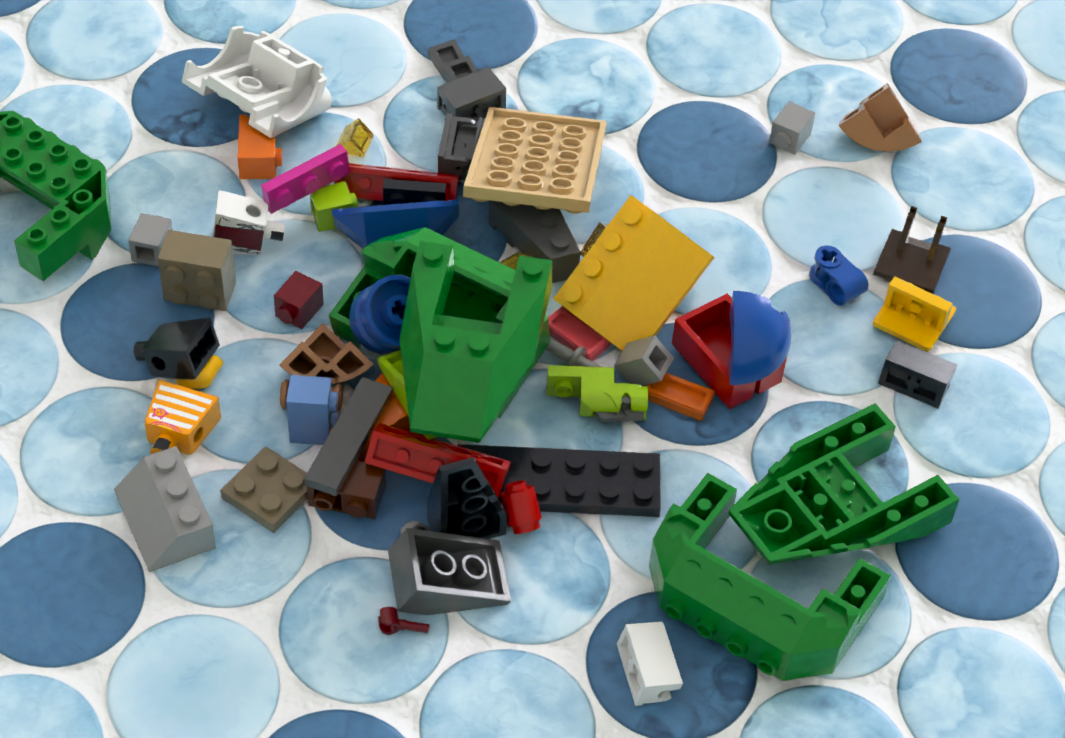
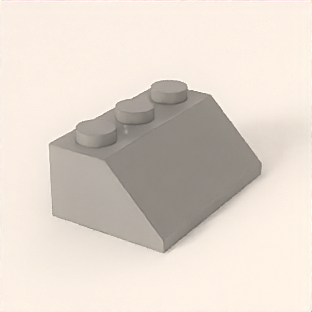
(165, 510)

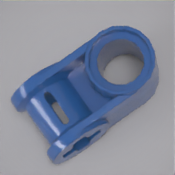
(837, 279)

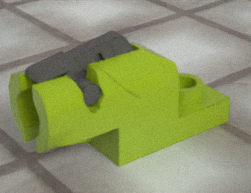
(598, 393)

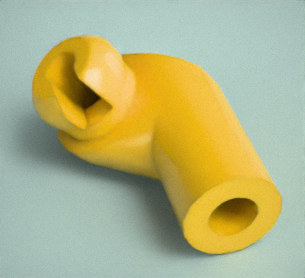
(205, 377)

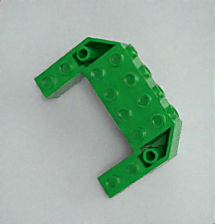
(62, 181)
(476, 291)
(743, 611)

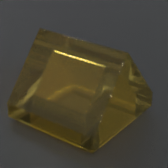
(356, 138)

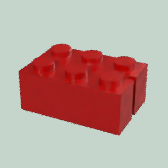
(706, 342)

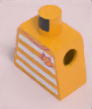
(180, 418)

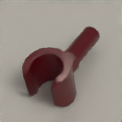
(391, 624)

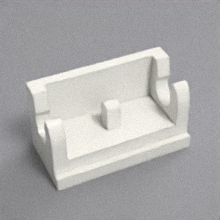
(648, 662)

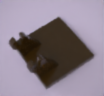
(913, 258)

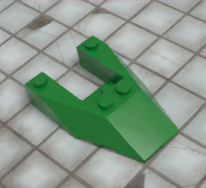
(464, 367)
(822, 506)

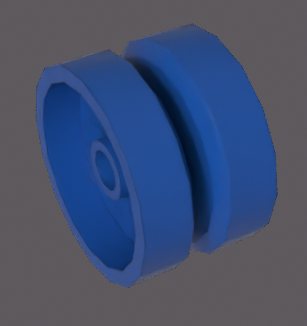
(379, 314)

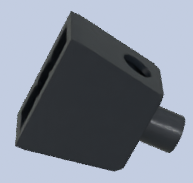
(179, 348)

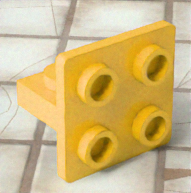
(913, 314)

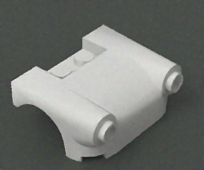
(263, 79)

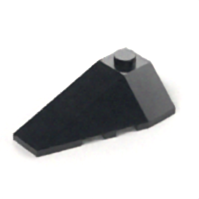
(465, 502)

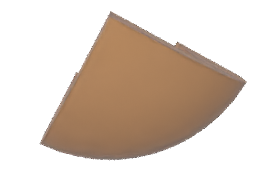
(881, 123)
(326, 356)

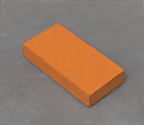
(681, 396)

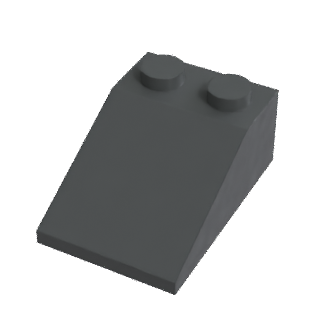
(446, 572)

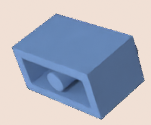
(311, 409)

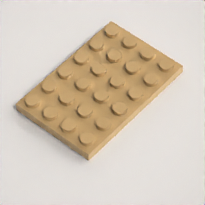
(536, 160)

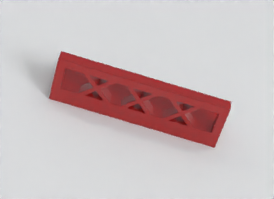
(368, 180)
(420, 458)

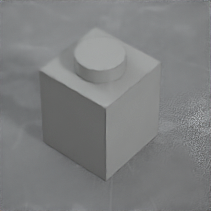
(792, 127)
(148, 238)
(644, 361)

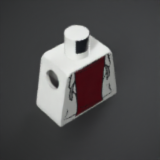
(245, 223)

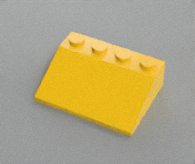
(633, 275)

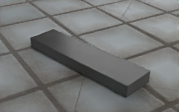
(348, 436)

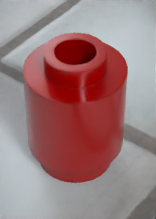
(521, 507)

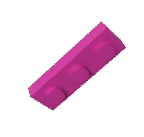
(305, 178)

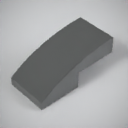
(451, 61)

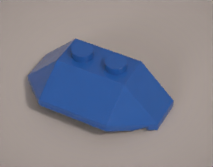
(371, 223)

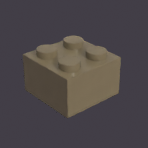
(197, 270)

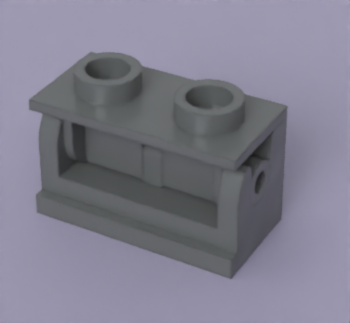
(472, 95)
(458, 145)

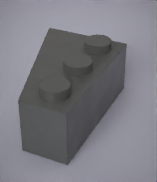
(537, 234)

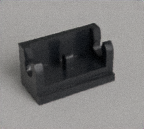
(917, 374)

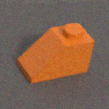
(256, 152)

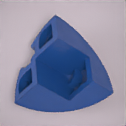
(758, 338)

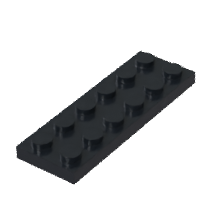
(584, 479)

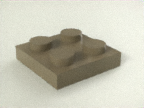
(267, 489)

